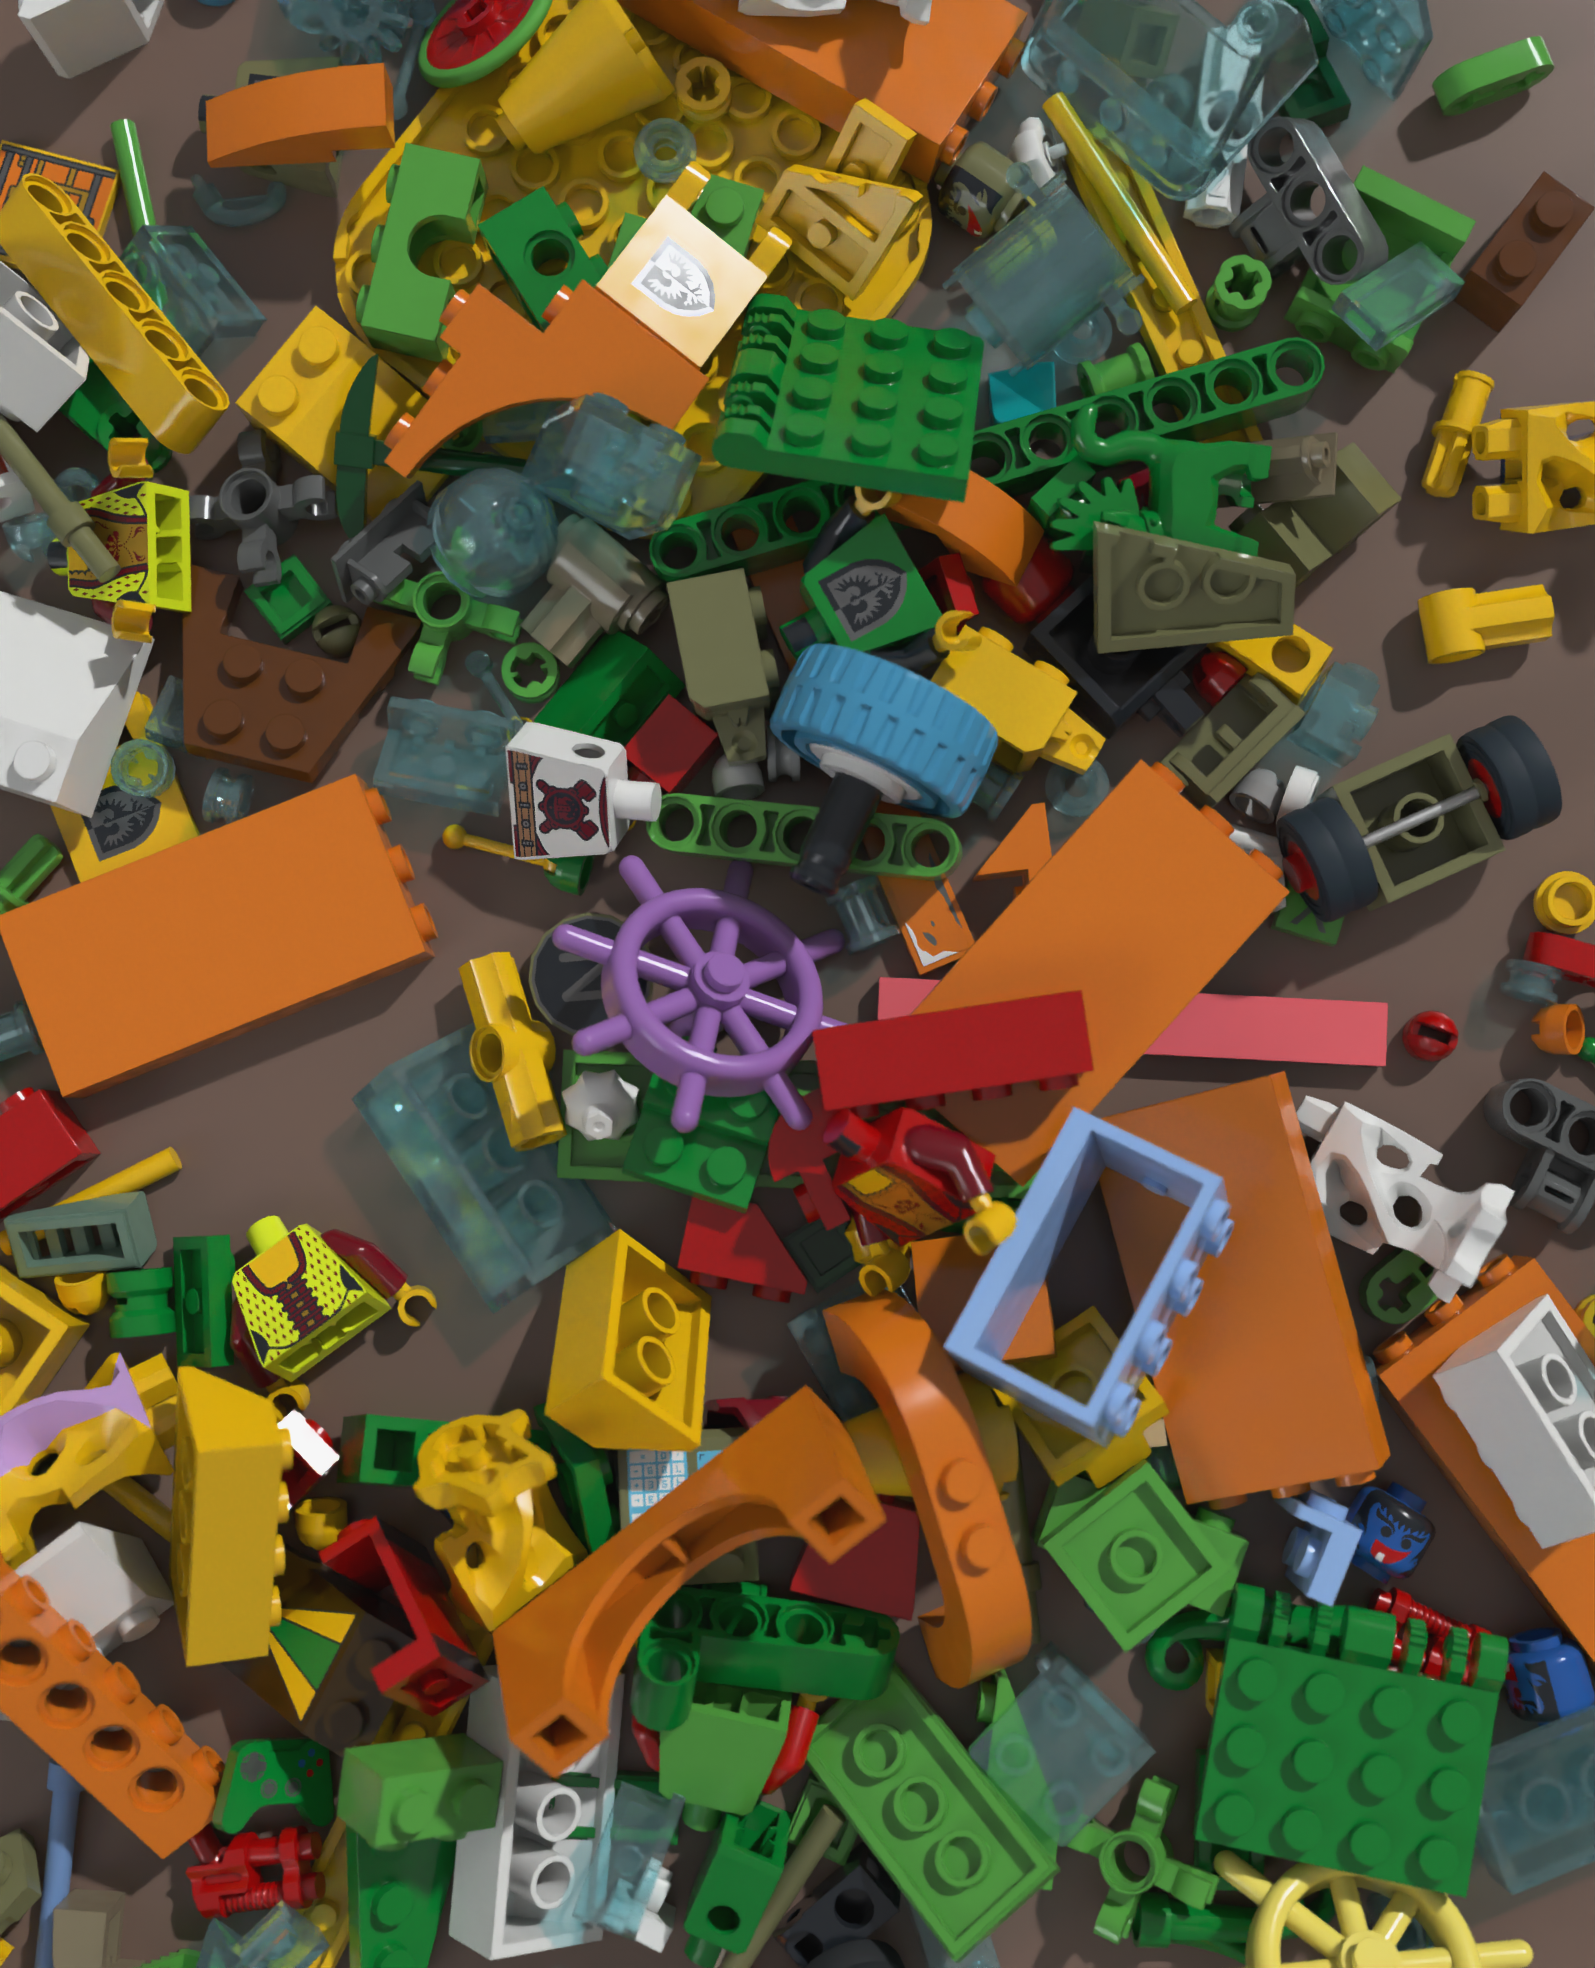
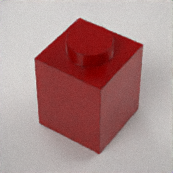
(670, 747)

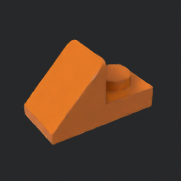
(1022, 850)

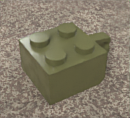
(722, 661)

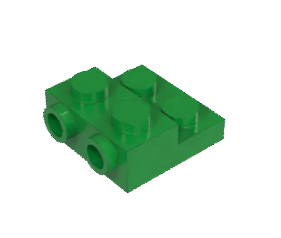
(712, 1161)

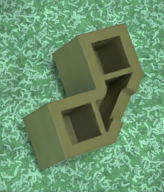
(1318, 528)

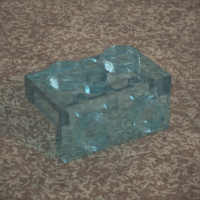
(445, 756)

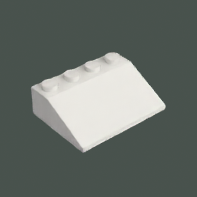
(62, 701)

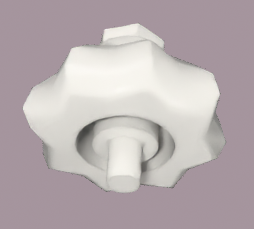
(1038, 149)
(601, 1105)

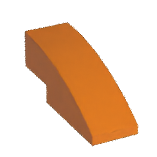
(302, 117)

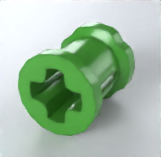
(1241, 275)
(1114, 372)

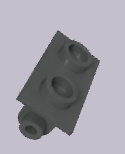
(371, 561)

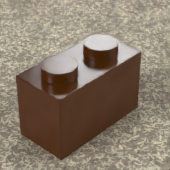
(1523, 252)

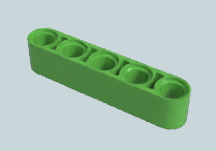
(774, 827)

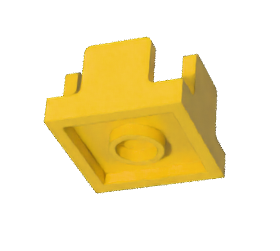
(1083, 1355)

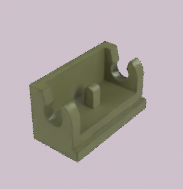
(1232, 739)

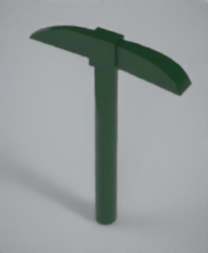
(359, 450)

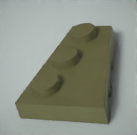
(1183, 592)

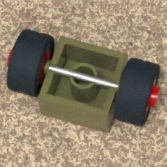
(1418, 818)

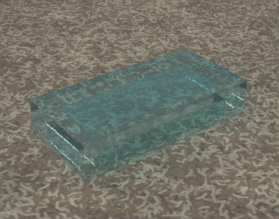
(1398, 295)

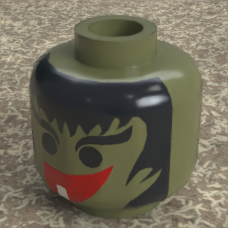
(977, 191)

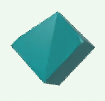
(1023, 395)

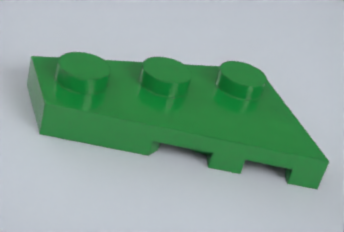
(396, 1900)

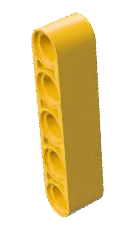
(110, 314)

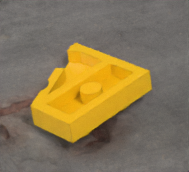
(839, 222)

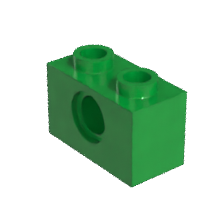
(528, 236)

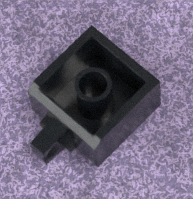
(1115, 684)

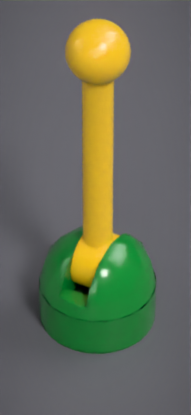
(563, 873)

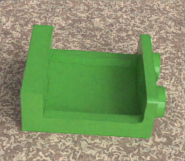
(1404, 220)

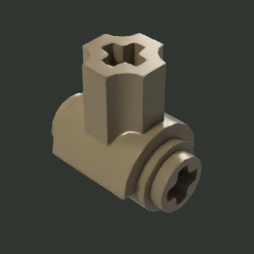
(593, 591)

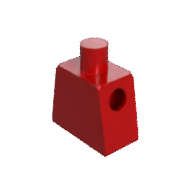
(873, 1573)

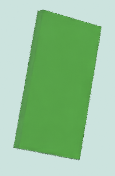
(928, 1813)

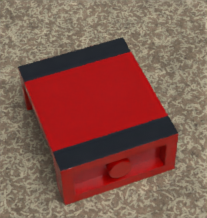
(442, 1661)

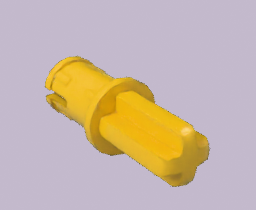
(1454, 433)

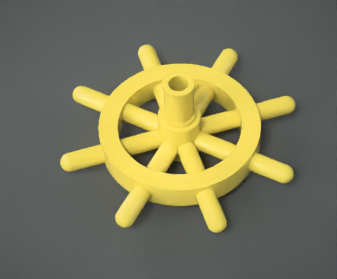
(1356, 1944)

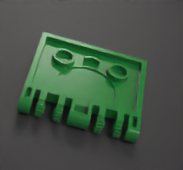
(851, 401)
(1348, 1754)

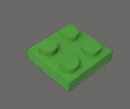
(1135, 1555)

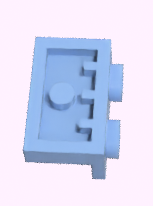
(1322, 1549)

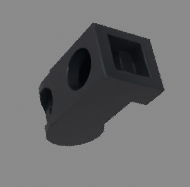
(840, 1909)

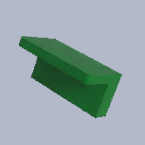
(611, 691)

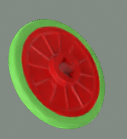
(477, 38)

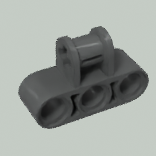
(1281, 223)
(1550, 1159)

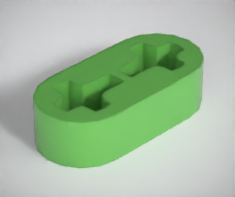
(1493, 76)
(1394, 1269)

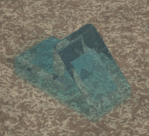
(277, 1941)

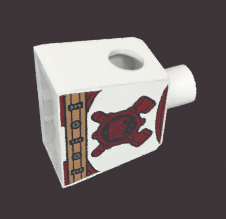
(572, 793)

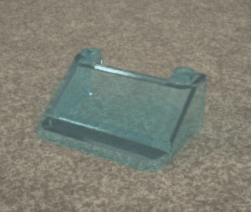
(1170, 79)

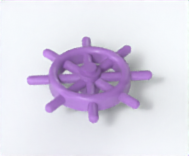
(709, 993)

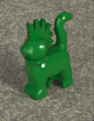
(1182, 486)

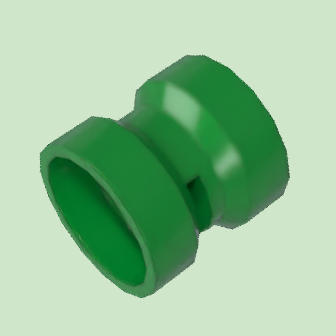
(141, 1302)

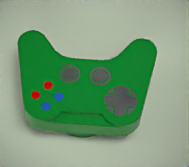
(273, 1774)

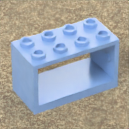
(1041, 1230)

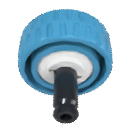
(880, 740)

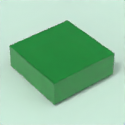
(292, 603)

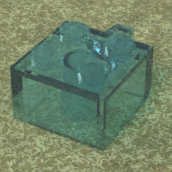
(611, 466)

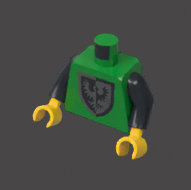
(870, 594)

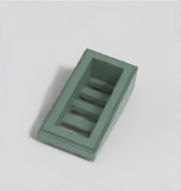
(121, 1222)

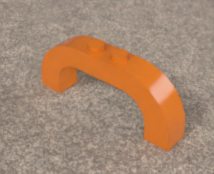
(944, 1459)

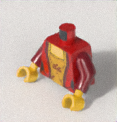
(908, 1181)

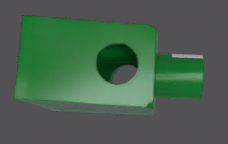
(735, 1883)

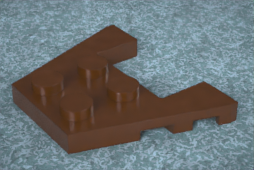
(272, 703)

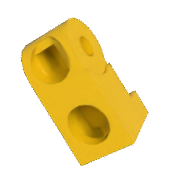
(1287, 661)

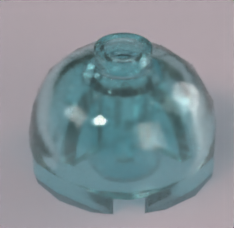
(493, 533)

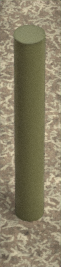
(792, 1879)

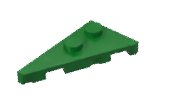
(582, 1485)

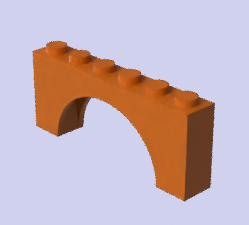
(568, 1644)

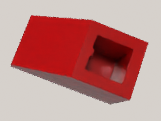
(738, 1247)

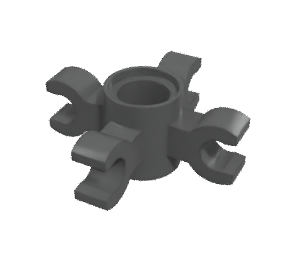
(278, 512)

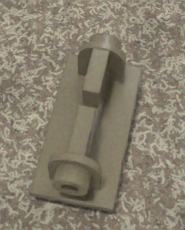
(1298, 470)

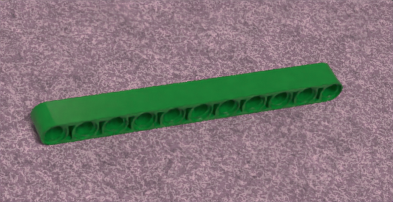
(1009, 445)

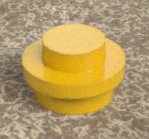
(1565, 902)

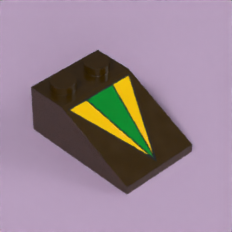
(325, 1656)

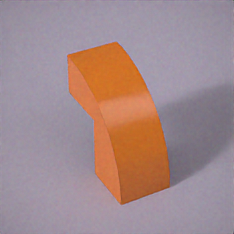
(987, 529)

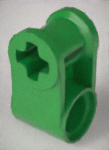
(105, 415)

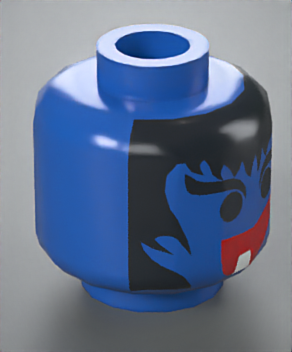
(1392, 1531)
(1546, 1676)

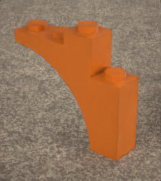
(514, 365)

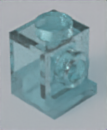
(1337, 713)

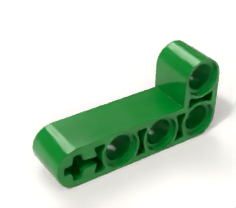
(756, 1646)

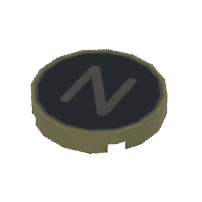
(568, 985)

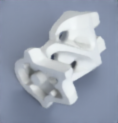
(1454, 1226)

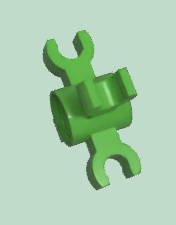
(431, 650)
(1180, 1879)

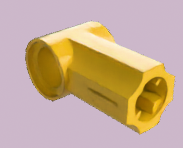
(1466, 624)

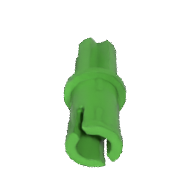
(27, 871)

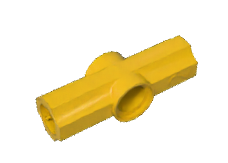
(512, 1051)

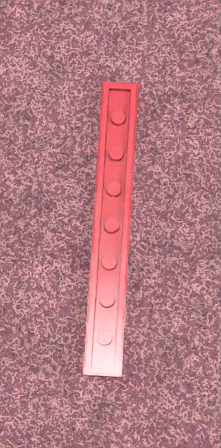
(1234, 1026)

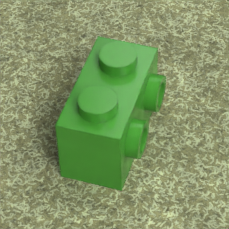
(419, 1790)

